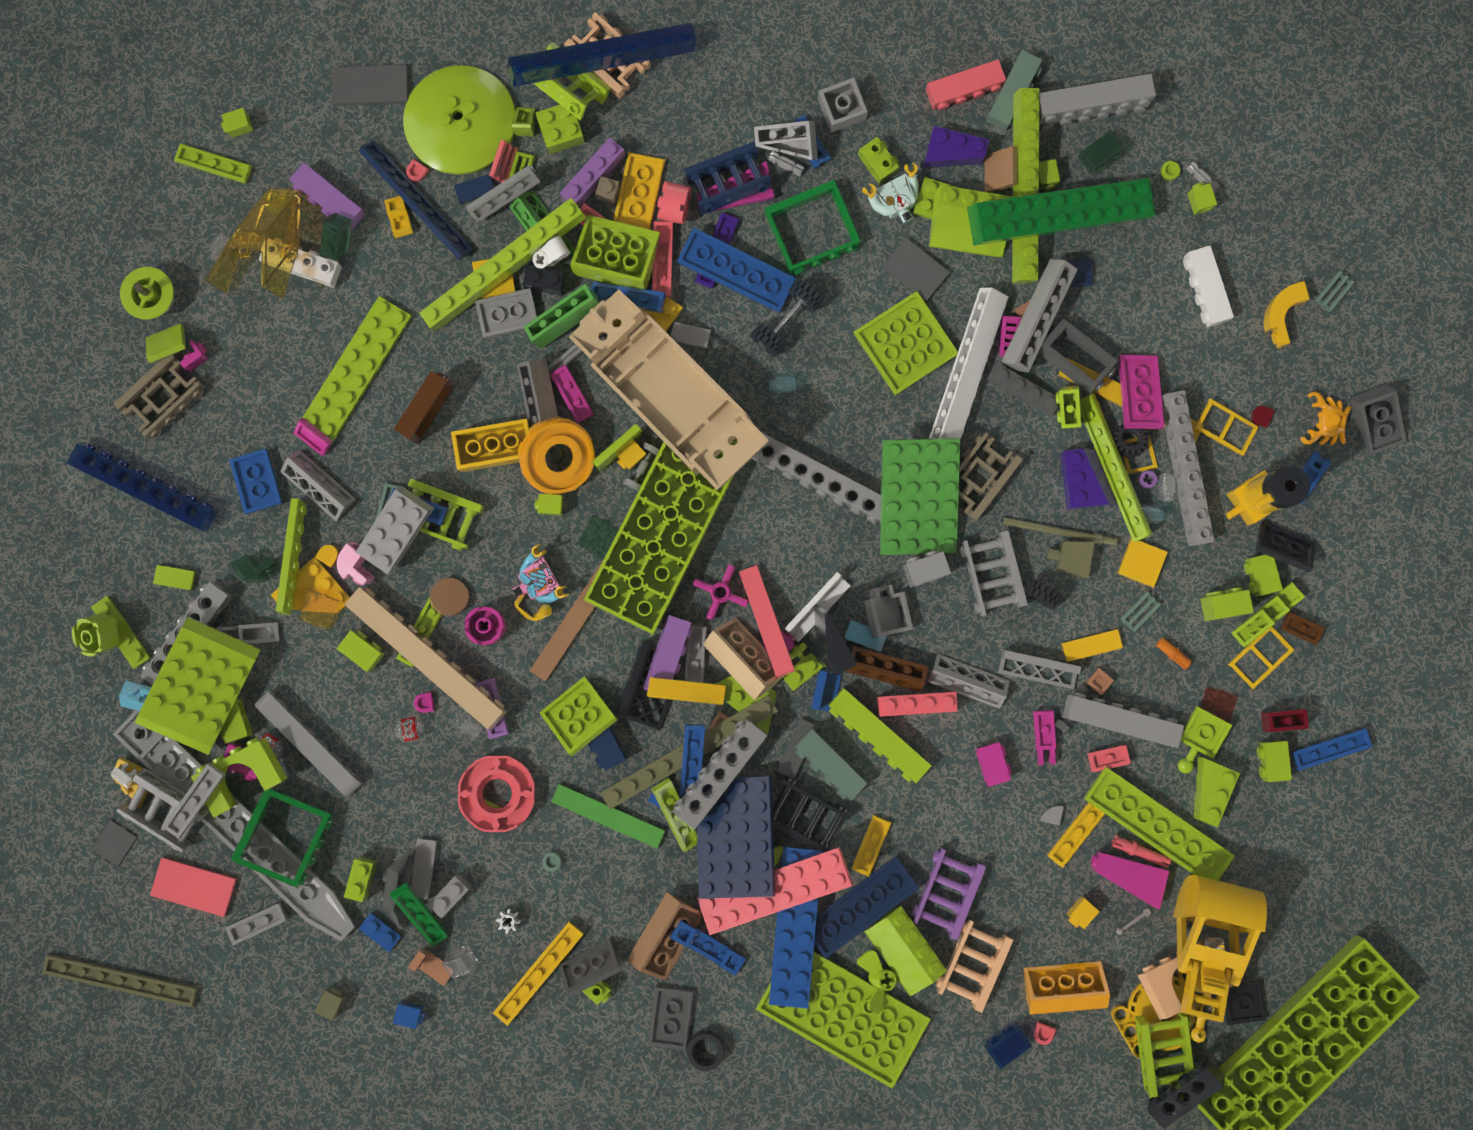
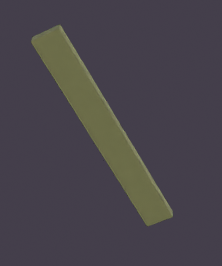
(120, 980)

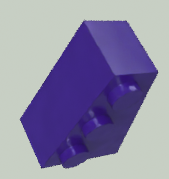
(954, 148)

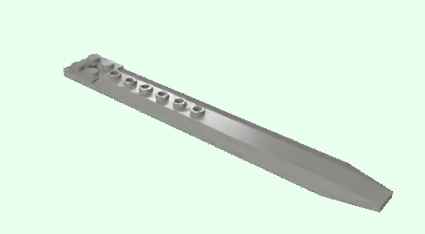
(176, 765)

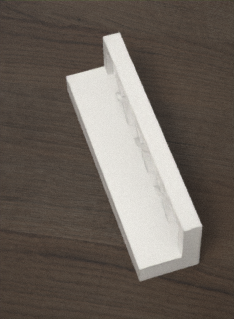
(825, 598)

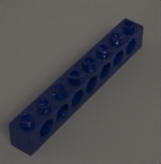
(81, 458)

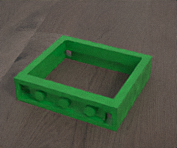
(802, 199)
(253, 824)

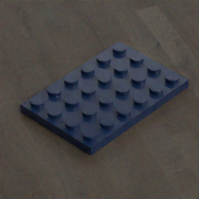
(738, 842)

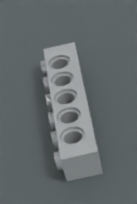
(219, 599)
(719, 784)

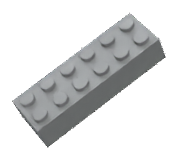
(1095, 101)

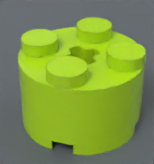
(96, 634)

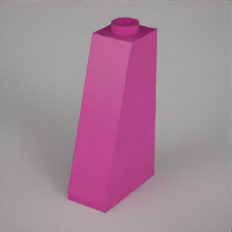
(1135, 877)

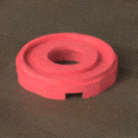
(471, 793)

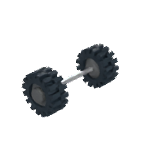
(806, 297)

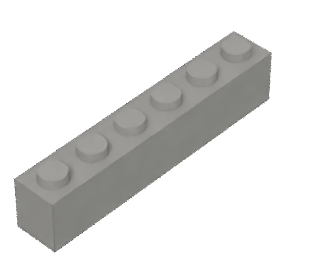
(1039, 315)
(1123, 721)

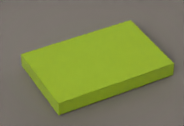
(610, 453)

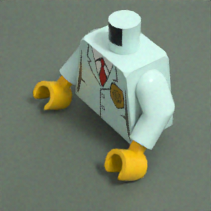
(895, 196)

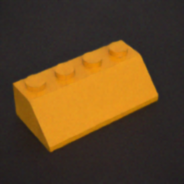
(1066, 987)

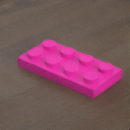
(1141, 392)

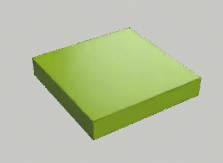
(165, 343)

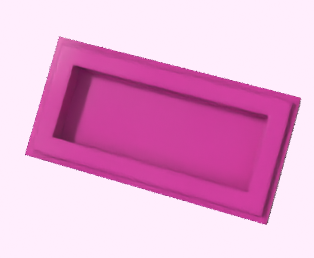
(312, 437)

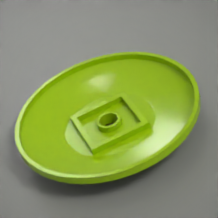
(460, 144)

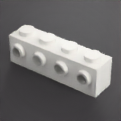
(315, 268)

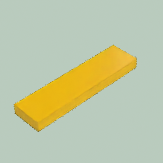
(686, 690)
(1075, 834)

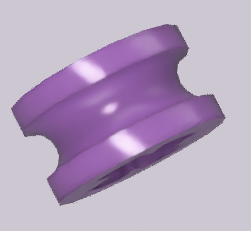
(1144, 484)

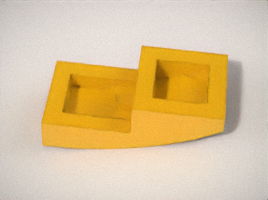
(398, 216)

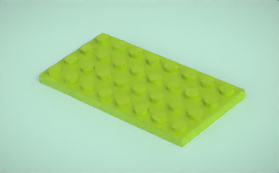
(846, 1028)

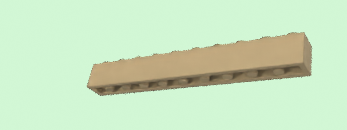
(426, 658)

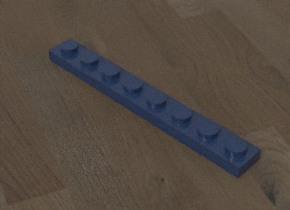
(416, 200)

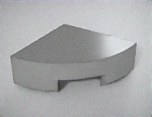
(1052, 815)

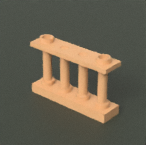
(993, 962)

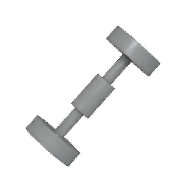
(642, 467)

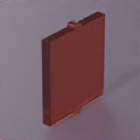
(1218, 703)

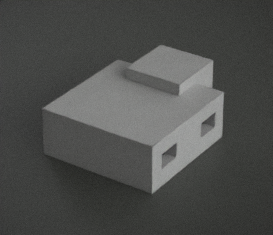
(884, 612)

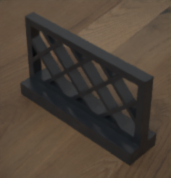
(632, 685)

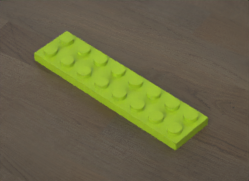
(356, 367)
(1158, 826)

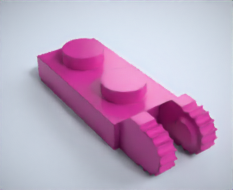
(1044, 735)

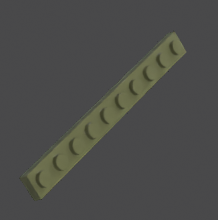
(673, 760)

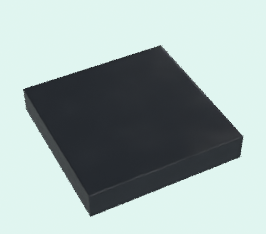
(1245, 1003)

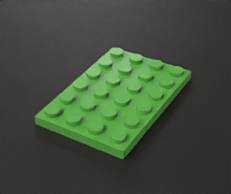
(919, 495)

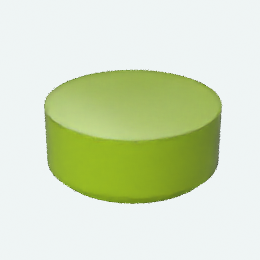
(1170, 170)

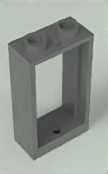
(1067, 367)

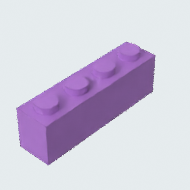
(587, 179)
(325, 195)
(669, 649)

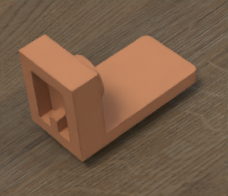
(431, 965)

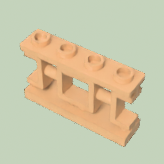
(617, 88)

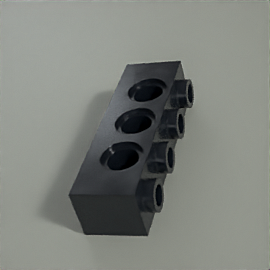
(1197, 1092)

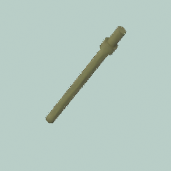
(1098, 538)

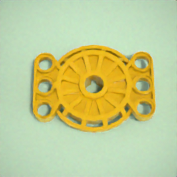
(1143, 1006)

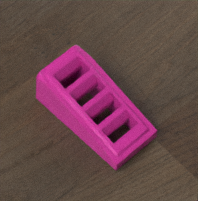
(1003, 328)

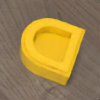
(328, 555)

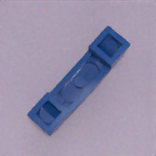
(708, 947)

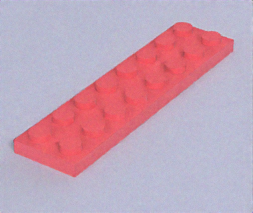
(793, 886)

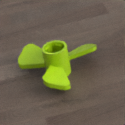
(870, 962)

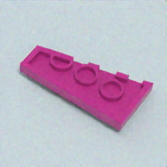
(747, 176)

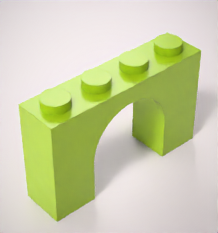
(259, 758)

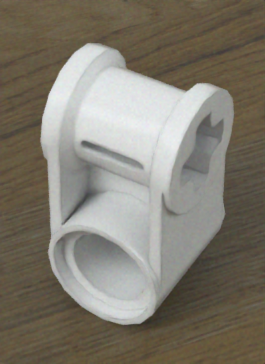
(551, 253)

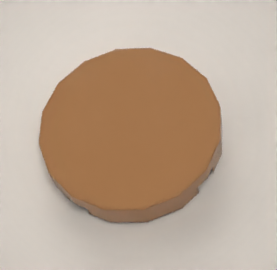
(449, 596)

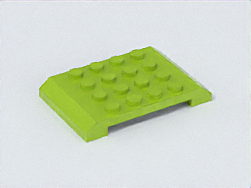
(197, 685)

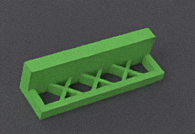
(528, 214)

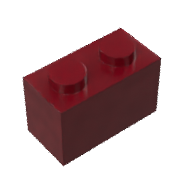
(1284, 720)

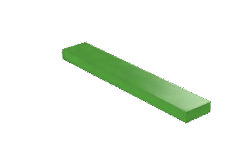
(611, 818)

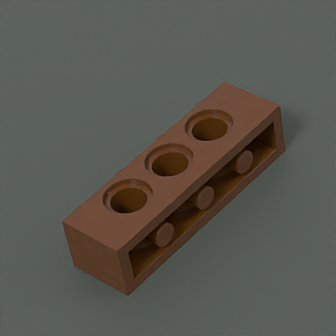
(888, 669)

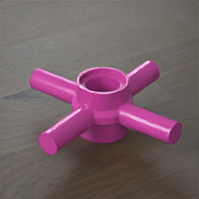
(724, 584)

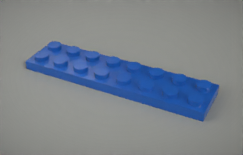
(794, 944)

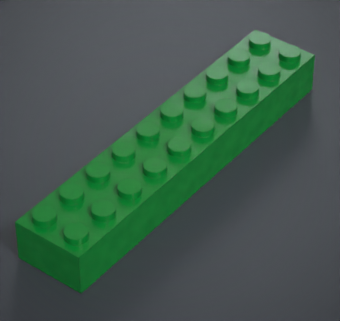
(1060, 211)

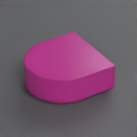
(424, 702)

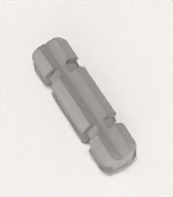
(786, 163)
(1202, 176)

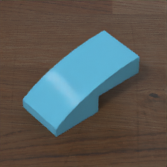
(862, 635)

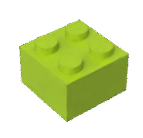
(559, 129)
(1232, 603)

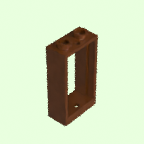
(424, 406)

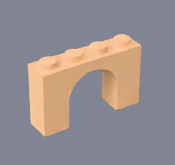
(1159, 988)

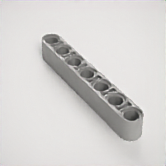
(307, 743)

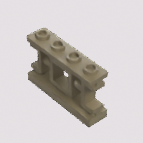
(149, 385)
(991, 485)

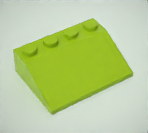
(951, 222)
(615, 253)

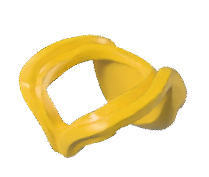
(543, 611)

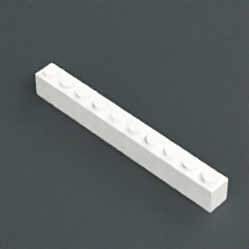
(969, 364)

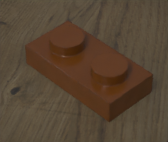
(1302, 628)

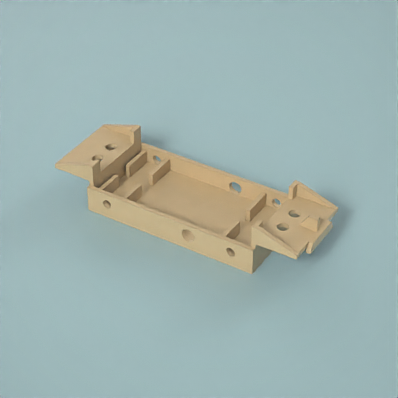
(668, 390)

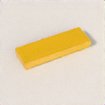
(1092, 645)
(871, 845)

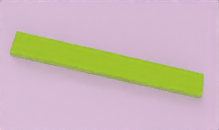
(1114, 468)

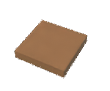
(1000, 169)

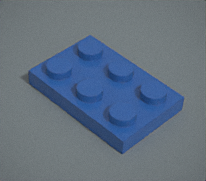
(256, 481)

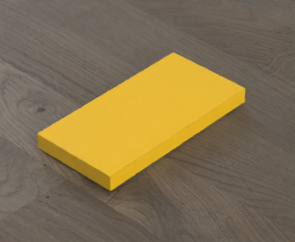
(639, 190)

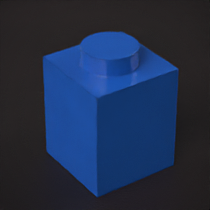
(409, 1015)

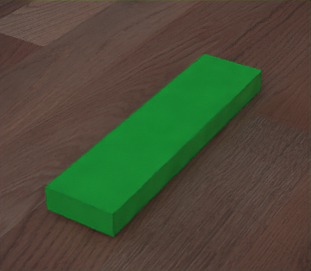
(419, 914)

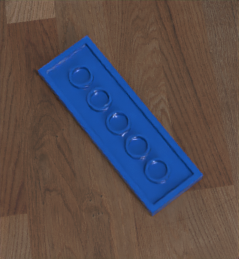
(735, 270)

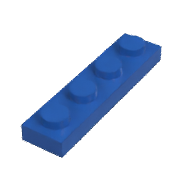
(643, 299)
(1331, 749)
(691, 755)

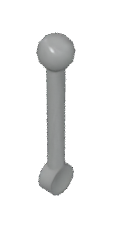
(1146, 912)

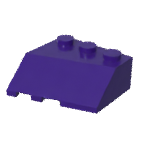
(1085, 480)

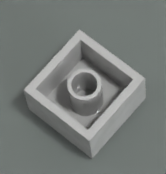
(842, 105)
(926, 569)

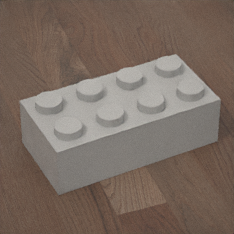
(394, 530)

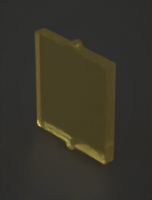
(319, 609)

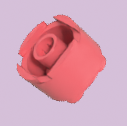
(674, 202)

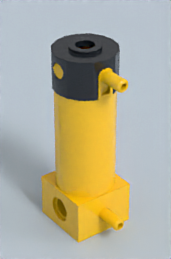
(1268, 493)

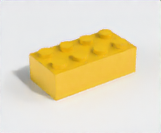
(489, 445)

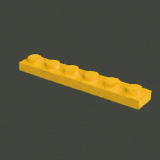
(538, 973)

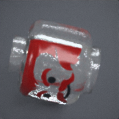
(409, 729)
(275, 743)

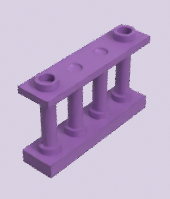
(960, 908)

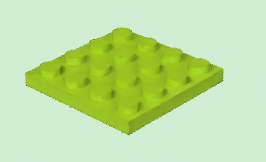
(905, 343)

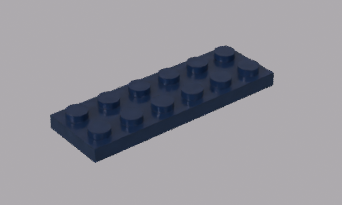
(862, 906)

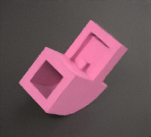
(350, 564)

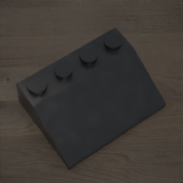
(831, 646)

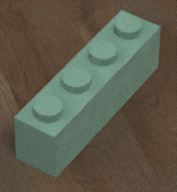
(1021, 75)
(829, 764)

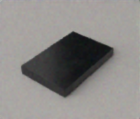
(1285, 546)

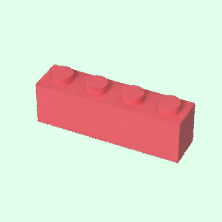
(965, 84)
(917, 704)

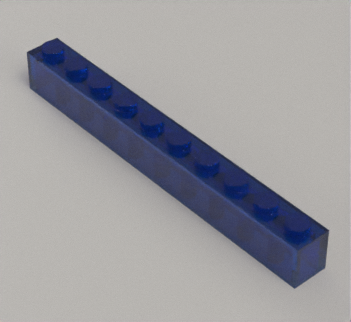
(601, 54)

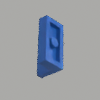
(825, 690)

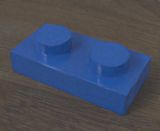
(380, 932)

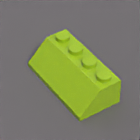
(905, 951)

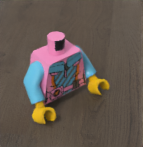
(538, 579)

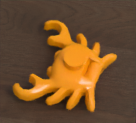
(1331, 421)

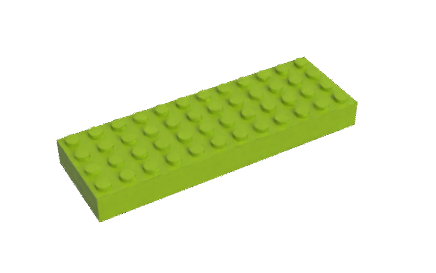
(656, 542)
(1309, 1041)

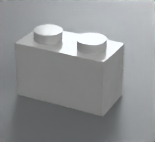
(449, 895)

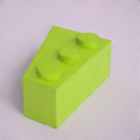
(1213, 791)

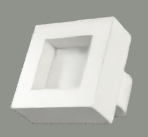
(123, 777)

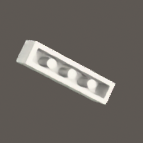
(1208, 286)

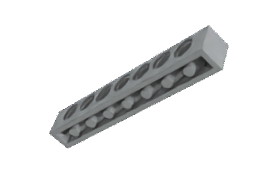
(1186, 469)
(829, 475)

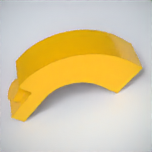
(1276, 310)

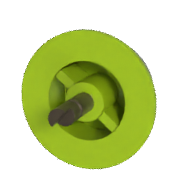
(147, 293)

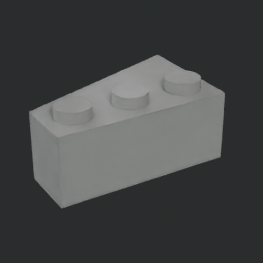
(789, 138)

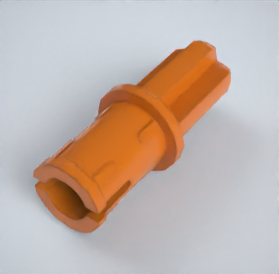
(1173, 653)

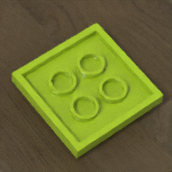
(578, 716)

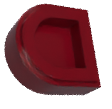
(1262, 415)

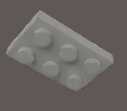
(505, 313)

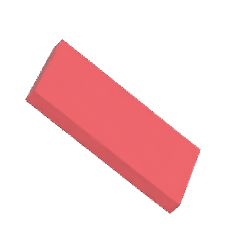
(193, 886)

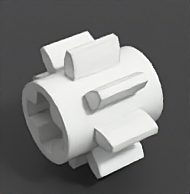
(508, 915)

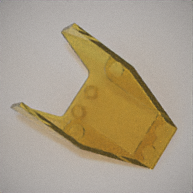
(273, 230)

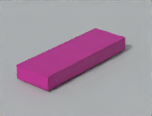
(571, 394)

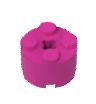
(474, 625)

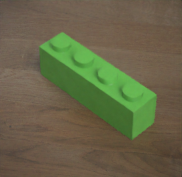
(561, 316)

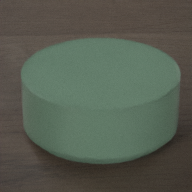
(552, 861)

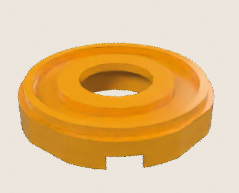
(537, 443)

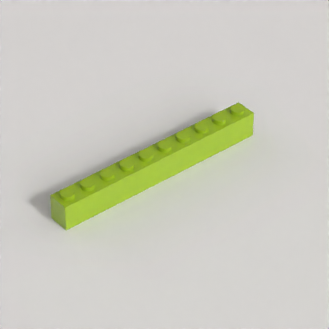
(1027, 143)
(502, 265)

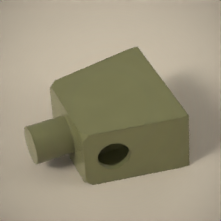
(1073, 558)

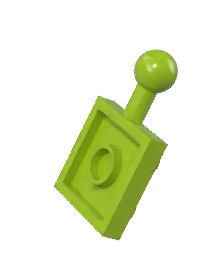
(1203, 734)

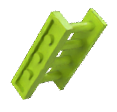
(563, 95)
(453, 503)
(1147, 1046)

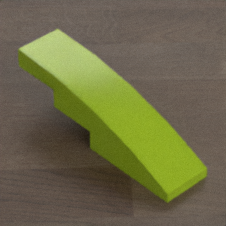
(1267, 614)

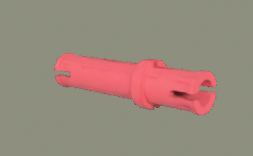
(1133, 848)

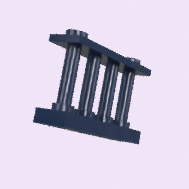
(722, 163)

